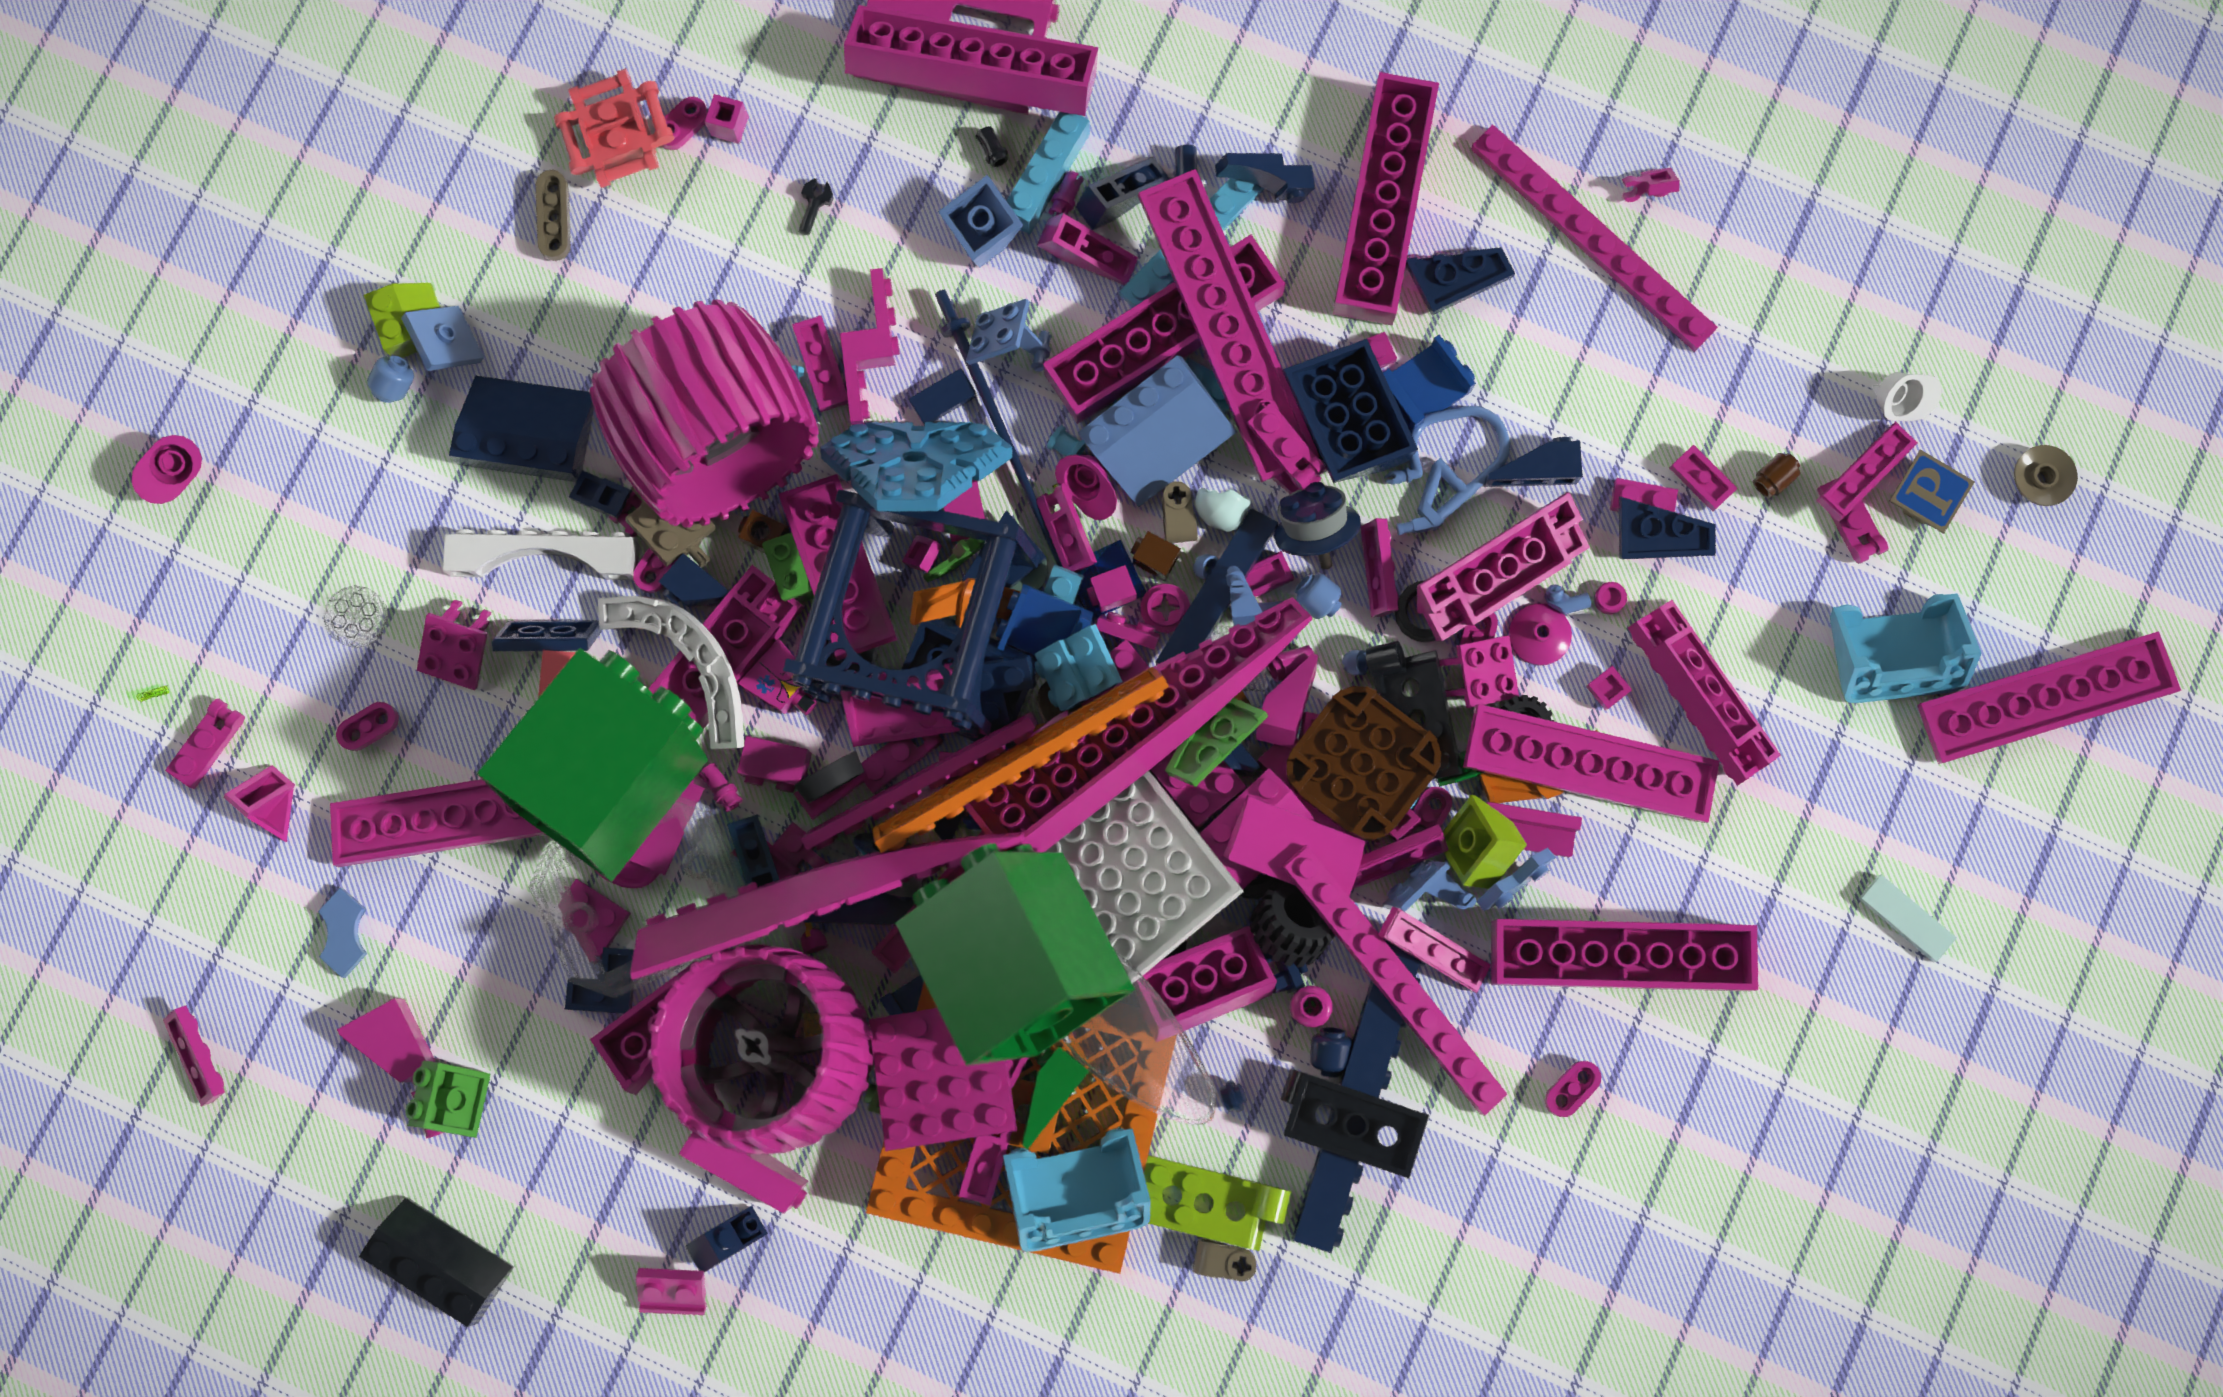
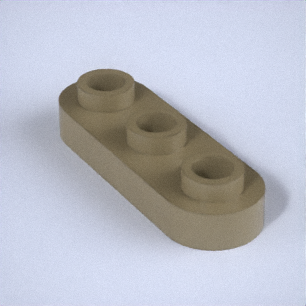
(547, 205)

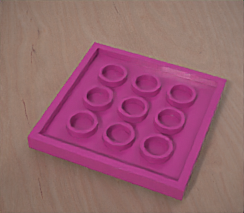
(929, 1090)

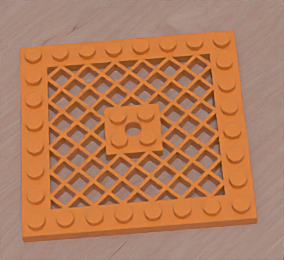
(895, 1201)

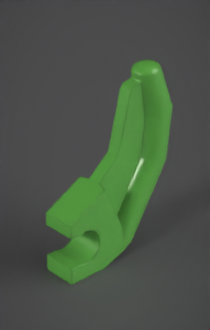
(961, 553)

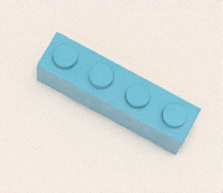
(1048, 168)

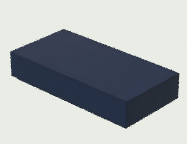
(943, 397)

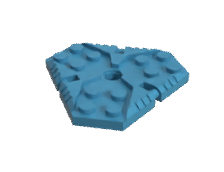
(913, 465)

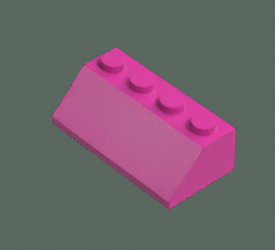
(1217, 834)
(1213, 978)

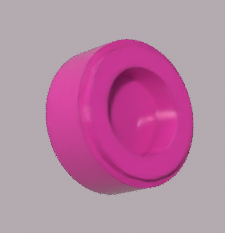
(1610, 598)

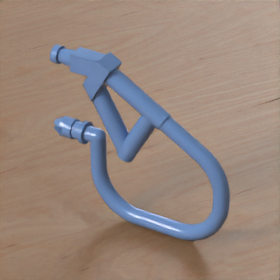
(1434, 519)

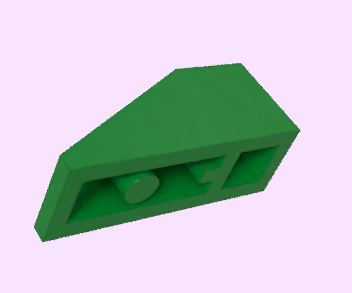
(1052, 1086)

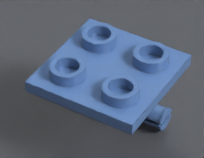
(1006, 331)
(1243, 602)
(1432, 879)

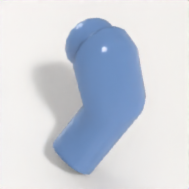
(1565, 604)

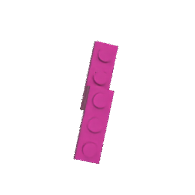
(869, 347)

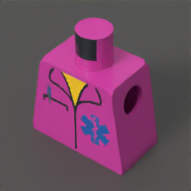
(773, 685)

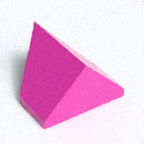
(265, 800)

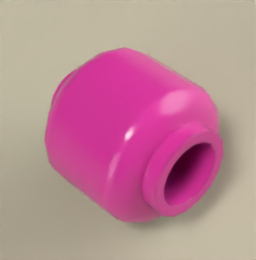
(1321, 1011)

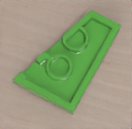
(1214, 741)

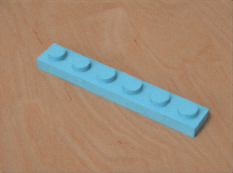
(1155, 275)

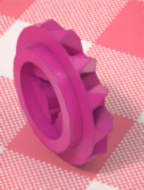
(1153, 599)

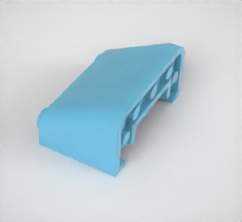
(1904, 652)
(1078, 1192)

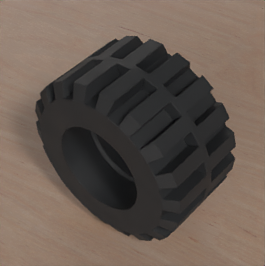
(1282, 936)

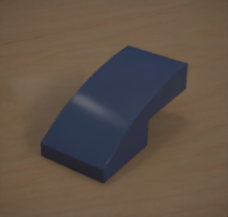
(600, 494)

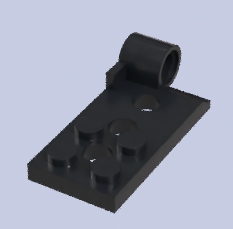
(1392, 671)
(1310, 1093)

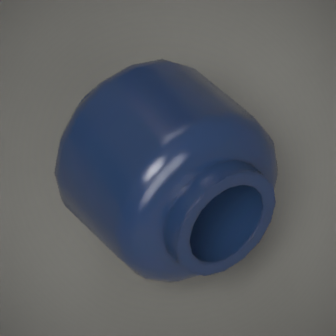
(1330, 1051)

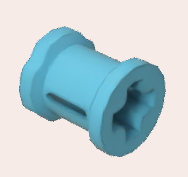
(1065, 443)

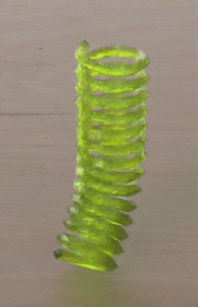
(150, 694)

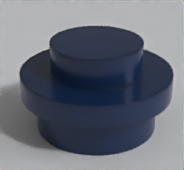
(1233, 1096)

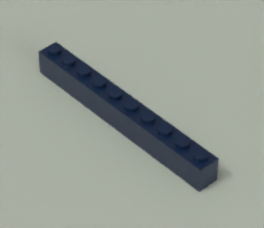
(1366, 1072)

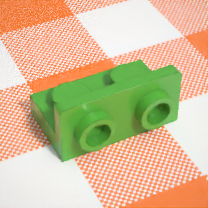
(787, 568)

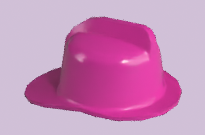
(166, 469)
(1088, 485)

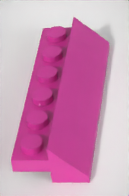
(1502, 568)
(744, 627)
(1704, 692)

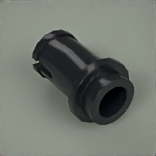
(995, 153)

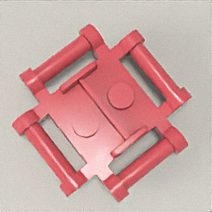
(614, 129)

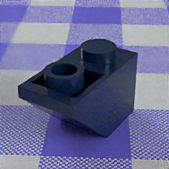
(726, 1239)

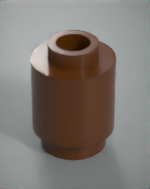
(1777, 475)

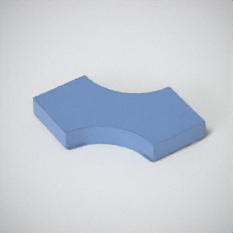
(342, 918)

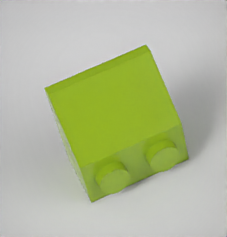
(390, 304)
(1481, 843)

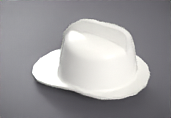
(1908, 396)

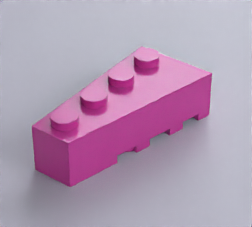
(627, 1041)

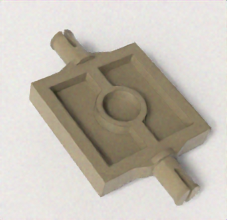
(666, 540)

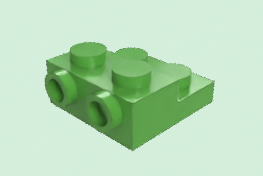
(448, 1099)

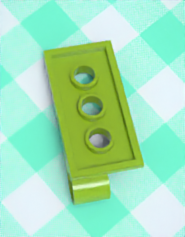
(1259, 1200)

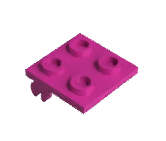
(451, 649)
(1486, 671)

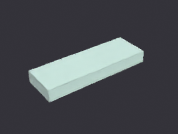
(1907, 918)

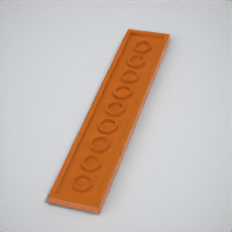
(1007, 766)

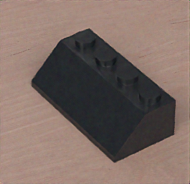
(437, 1262)

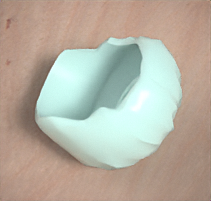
(1222, 510)

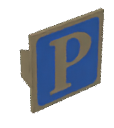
(1931, 491)

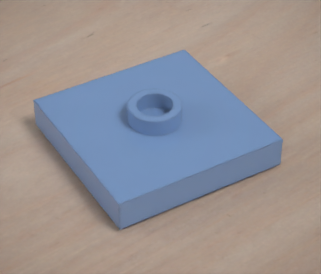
(442, 338)

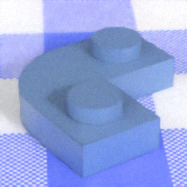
(1503, 891)

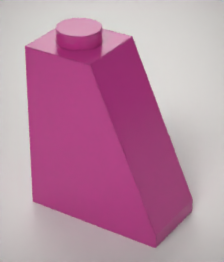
(390, 1039)

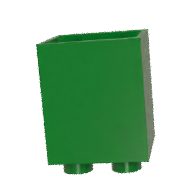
(597, 760)
(1012, 953)

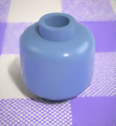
(390, 379)
(1318, 595)

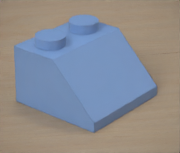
(982, 221)

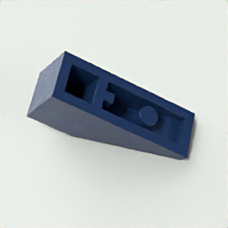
(1118, 193)
(1550, 464)
(753, 851)

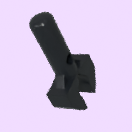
(814, 204)

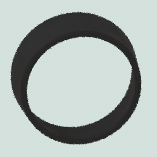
(830, 777)

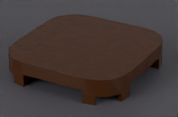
(1363, 763)

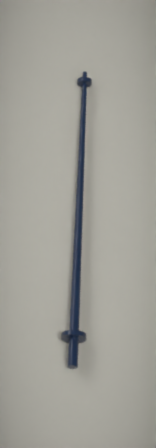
(955, 328)

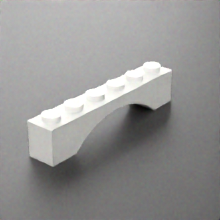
(478, 554)

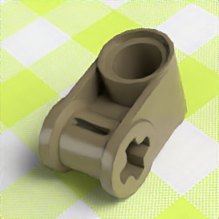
(1178, 519)
(1216, 1260)

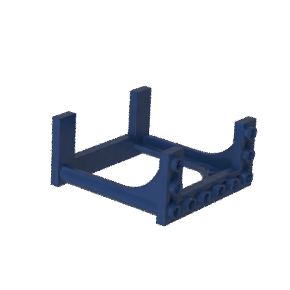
(960, 693)

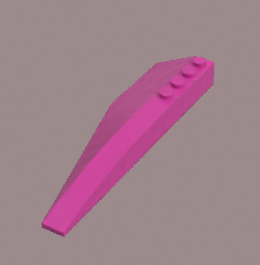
(1077, 783)
(792, 899)

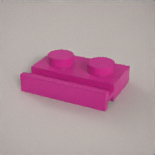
(671, 1291)

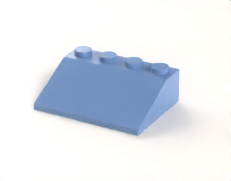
(1157, 431)

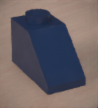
(691, 584)

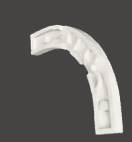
(698, 646)

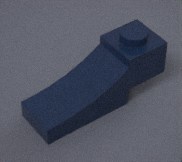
(1269, 172)

